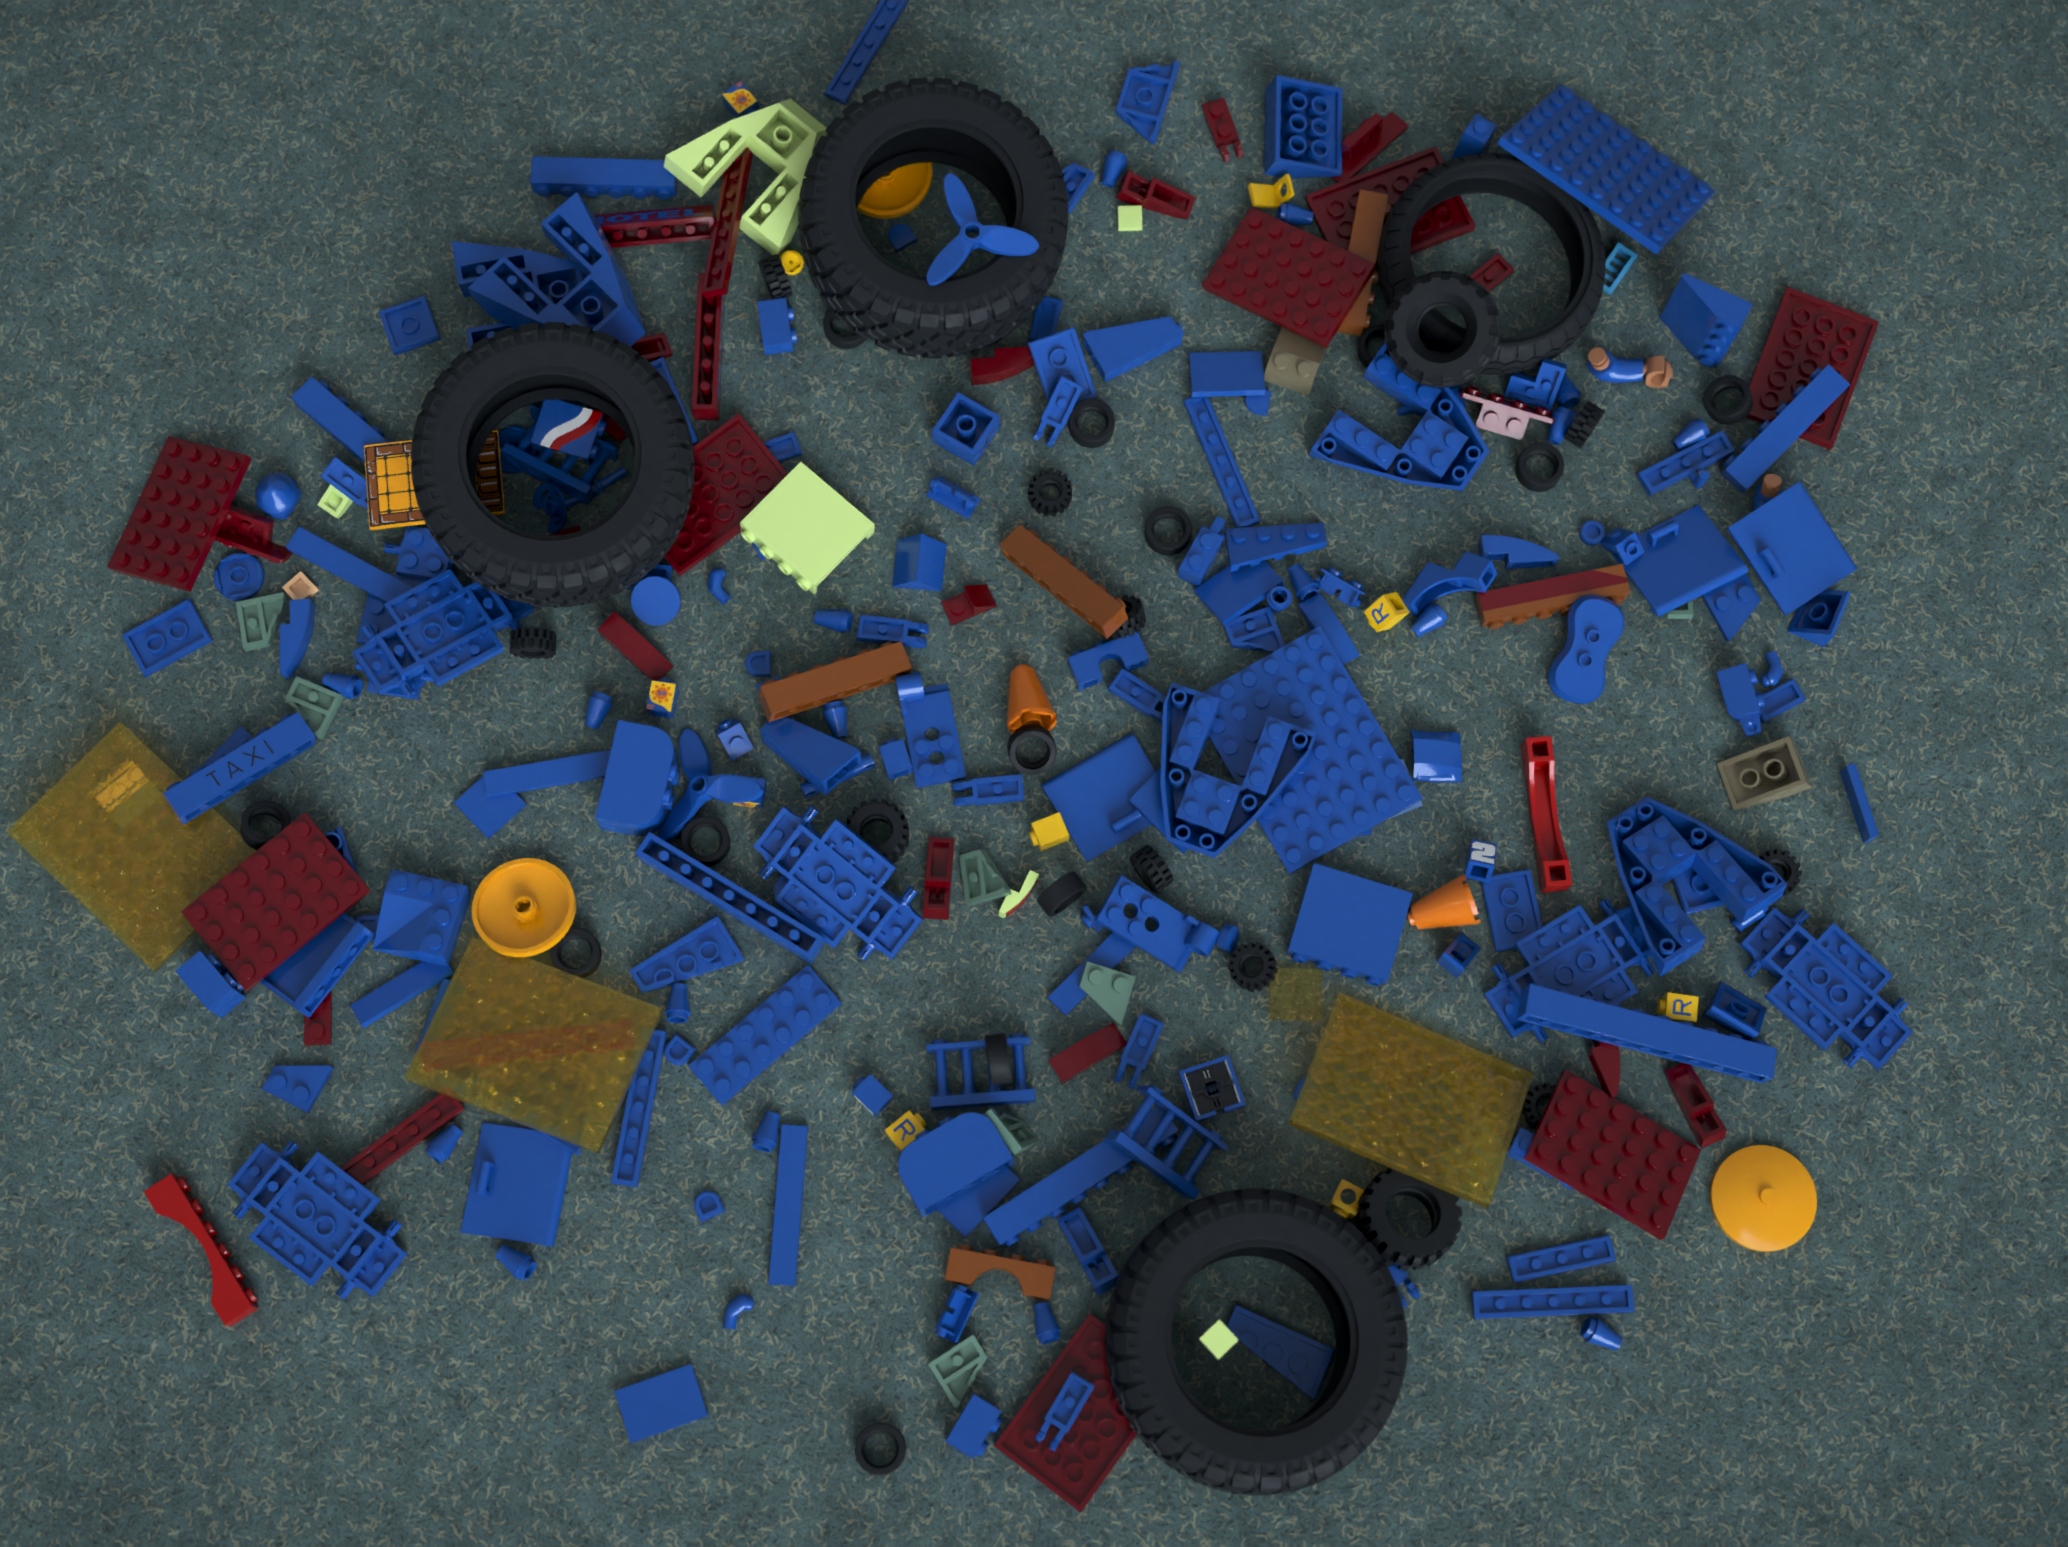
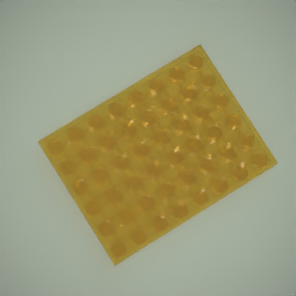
(125, 849)
(534, 1045)
(1412, 1100)

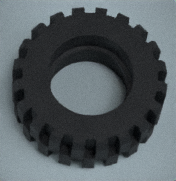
(1395, 1247)

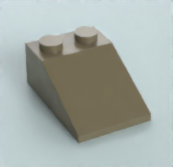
(1294, 362)
(1764, 774)

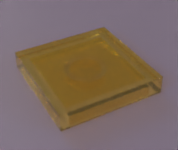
(1296, 995)

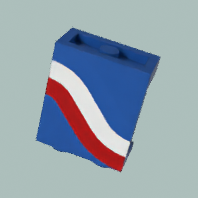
(569, 429)

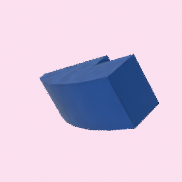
(1516, 552)
(1318, 613)
(296, 635)
(1088, 1251)

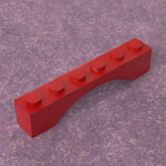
(1540, 787)
(229, 1294)

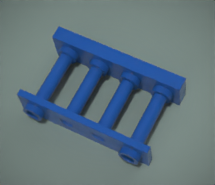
(539, 468)
(969, 1096)
(1144, 1154)

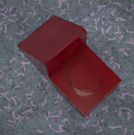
(968, 604)

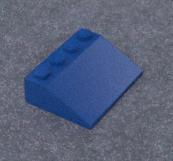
(1302, 129)
(1704, 318)

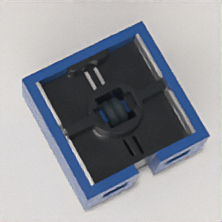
(1211, 1089)

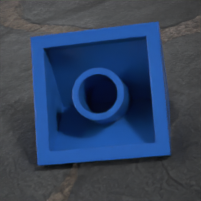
(919, 563)
(1819, 616)
(1735, 1012)

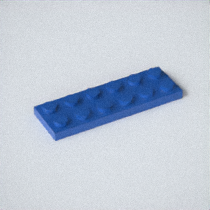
(764, 1035)

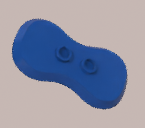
(1580, 668)

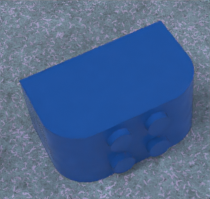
(638, 780)
(951, 1159)

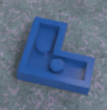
(1538, 390)

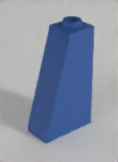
(1130, 345)
(811, 753)

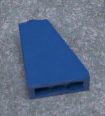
(1476, 137)

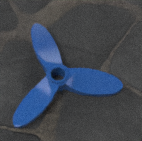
(991, 238)
(703, 785)

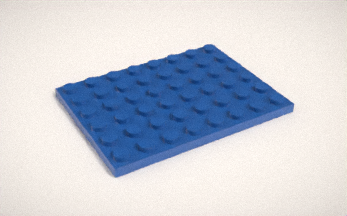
(1607, 168)
(1352, 769)

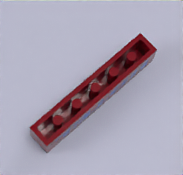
(658, 226)
(708, 355)

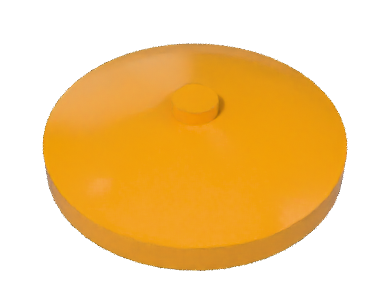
(897, 192)
(523, 907)
(1763, 1198)

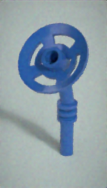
(560, 505)

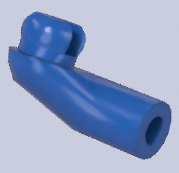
(715, 587)
(1775, 670)
(735, 1307)

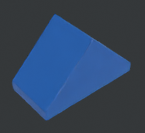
(1458, 955)

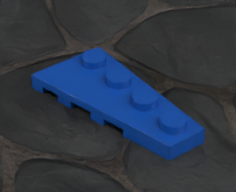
(1261, 543)
(692, 955)
(1286, 1351)

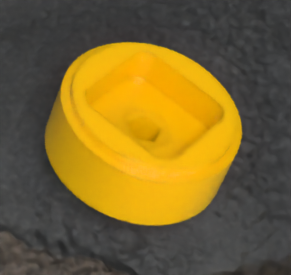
(792, 262)

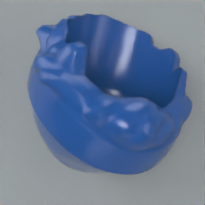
(277, 495)

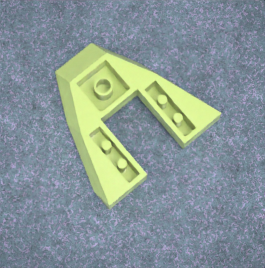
(782, 139)

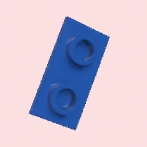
(952, 497)
(1349, 590)
(961, 1303)

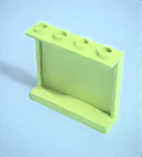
(805, 527)

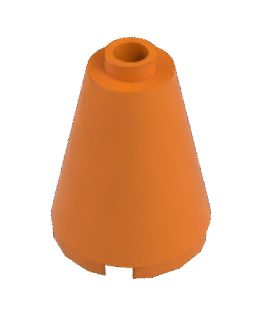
(1028, 700)
(1445, 907)

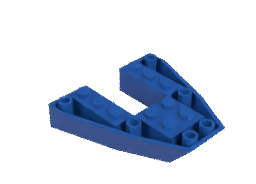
(548, 273)
(598, 302)
(1438, 453)
(1203, 809)
(1658, 844)

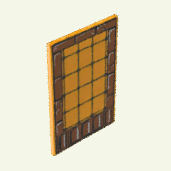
(392, 491)

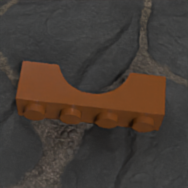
(967, 1266)

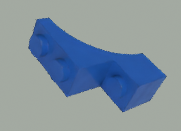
(1434, 581)

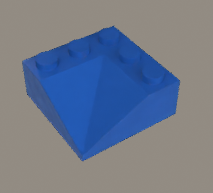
(421, 917)

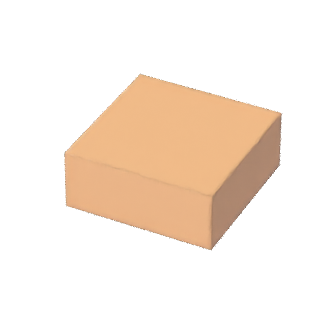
(300, 587)

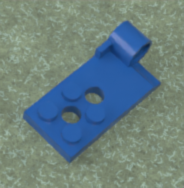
(926, 710)
(1173, 932)

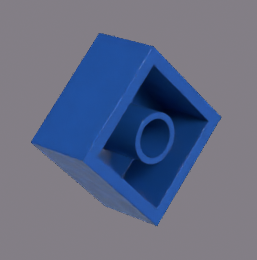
(966, 429)
(211, 984)

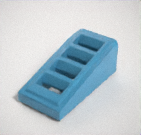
(1625, 253)

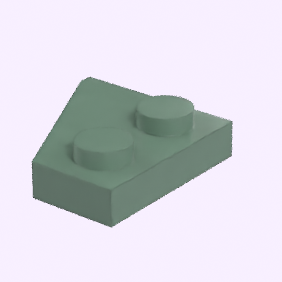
(259, 620)
(314, 704)
(1013, 1131)

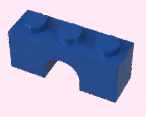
(1127, 651)

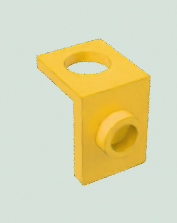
(1270, 195)
(1341, 1208)

